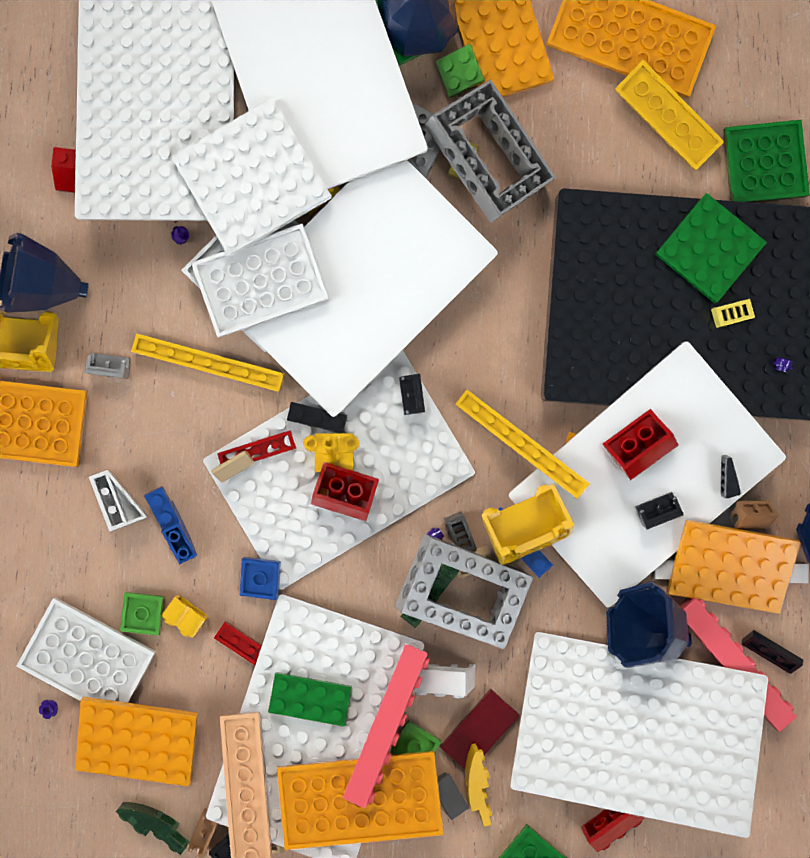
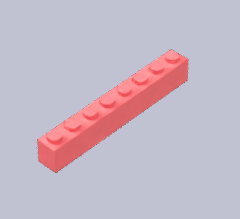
(730, 655)
(385, 726)

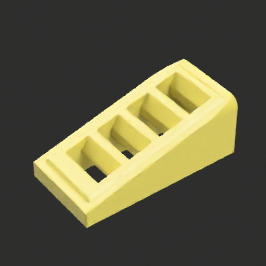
(719, 319)

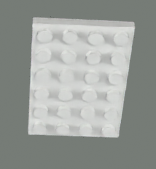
(260, 281)
(84, 655)

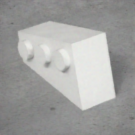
(115, 501)
(447, 680)

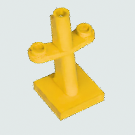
(333, 449)

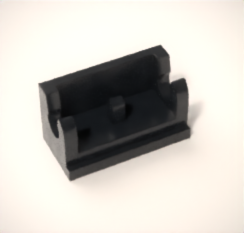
(412, 394)
(659, 510)

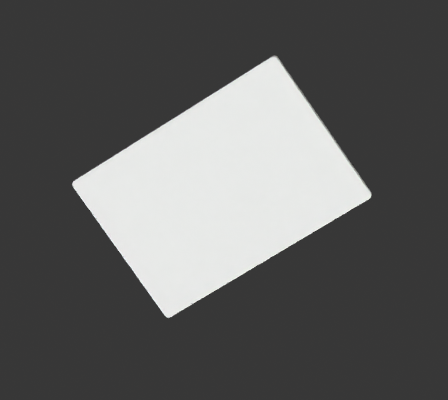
(329, 78)
(146, 89)
(389, 266)
(407, 453)
(608, 539)
(323, 647)
(642, 739)

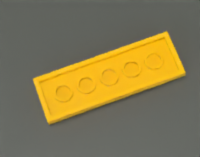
(669, 115)

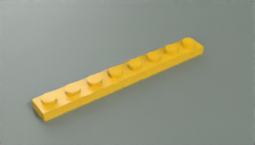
(207, 362)
(523, 444)

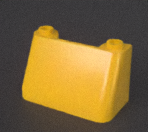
(29, 343)
(528, 525)

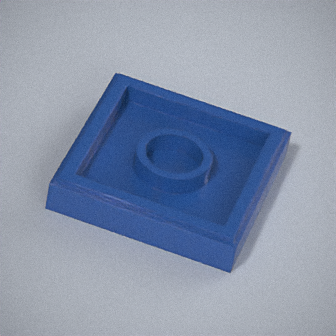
(260, 578)

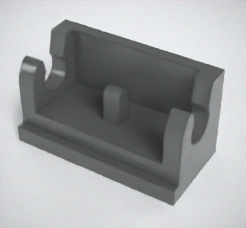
(450, 796)

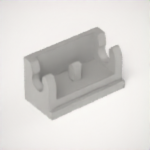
(107, 365)

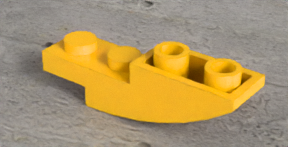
(475, 784)

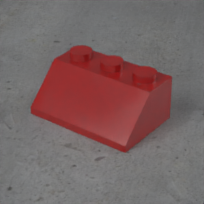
(64, 169)
(640, 444)
(344, 491)
(608, 827)

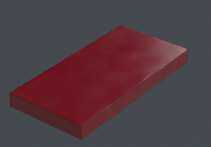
(481, 726)

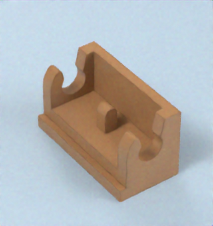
(754, 515)
(202, 835)

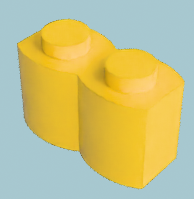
(184, 616)

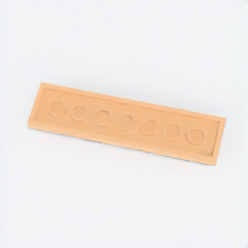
(245, 785)

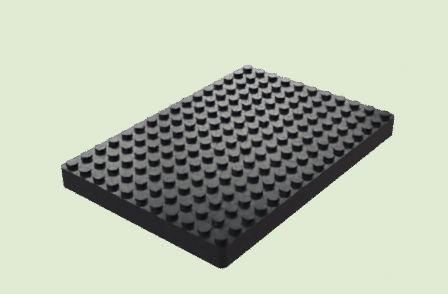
(625, 310)

